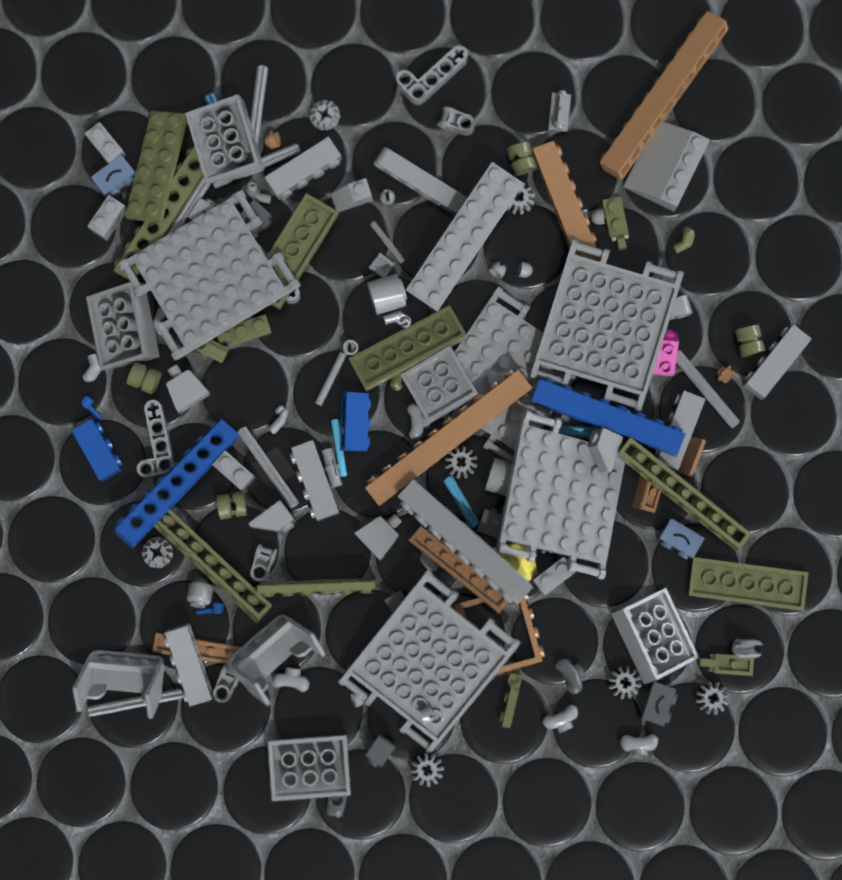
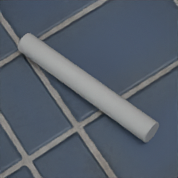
(330, 379)

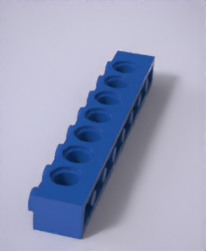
(132, 535)

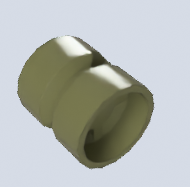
(521, 158)
(750, 343)
(145, 378)
(225, 506)

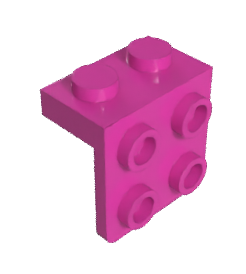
(667, 356)

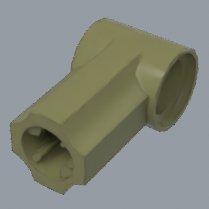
(214, 350)

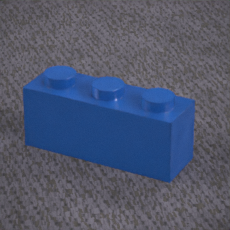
(354, 422)
(97, 449)

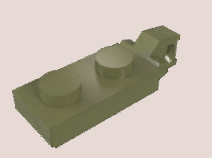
(616, 221)
(246, 331)
(728, 664)
(511, 699)

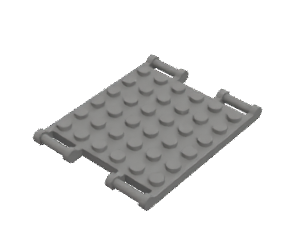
(209, 275)
(607, 324)
(494, 348)
(559, 498)
(429, 660)

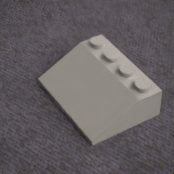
(224, 140)
(667, 165)
(122, 327)
(655, 636)
(309, 767)

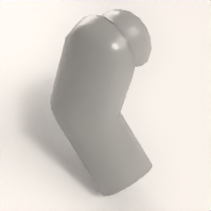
(159, 317)
(93, 370)
(280, 420)

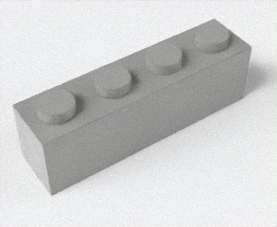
(303, 168)
(777, 362)
(685, 417)
(315, 481)
(188, 664)

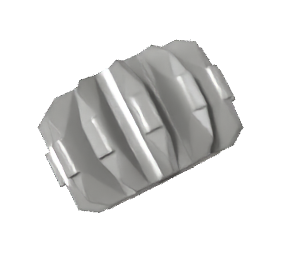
(526, 201)
(454, 462)
(619, 687)
(714, 704)
(420, 771)

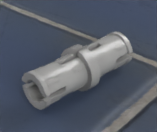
(331, 467)

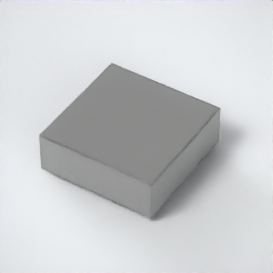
(381, 265)

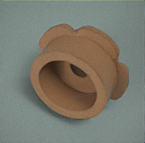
(273, 140)
(725, 374)

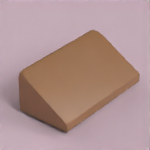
(691, 456)
(646, 496)

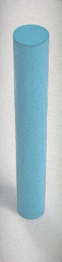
(339, 454)

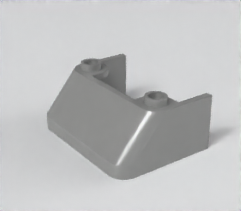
(268, 650)
(120, 673)

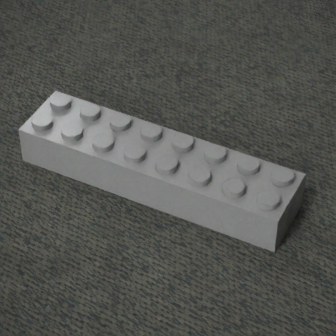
(464, 236)
(467, 544)

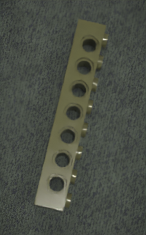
(142, 232)
(683, 494)
(212, 565)

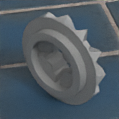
(327, 123)
(166, 550)

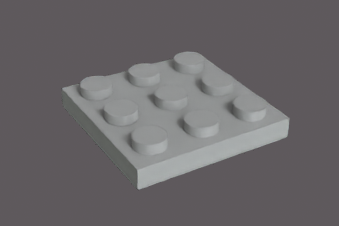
(439, 384)

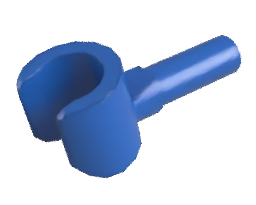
(87, 402)
(217, 608)

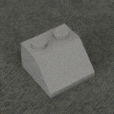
(274, 519)

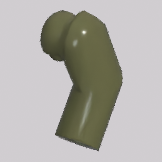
(687, 240)
(395, 382)

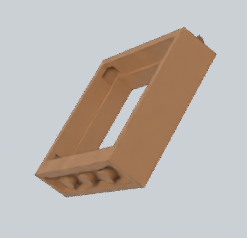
(532, 631)

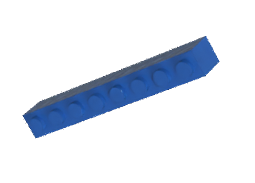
(602, 415)

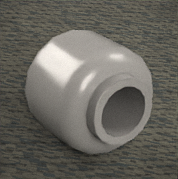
(200, 593)

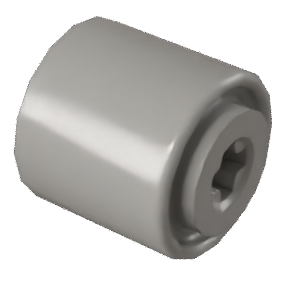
(387, 294)
(499, 477)

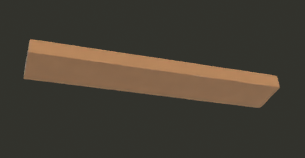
(457, 568)
(208, 650)

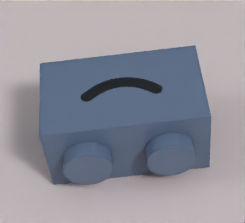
(114, 177)
(680, 539)

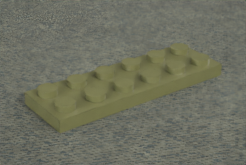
(156, 166)
(302, 238)
(407, 348)
(748, 584)
(308, 587)

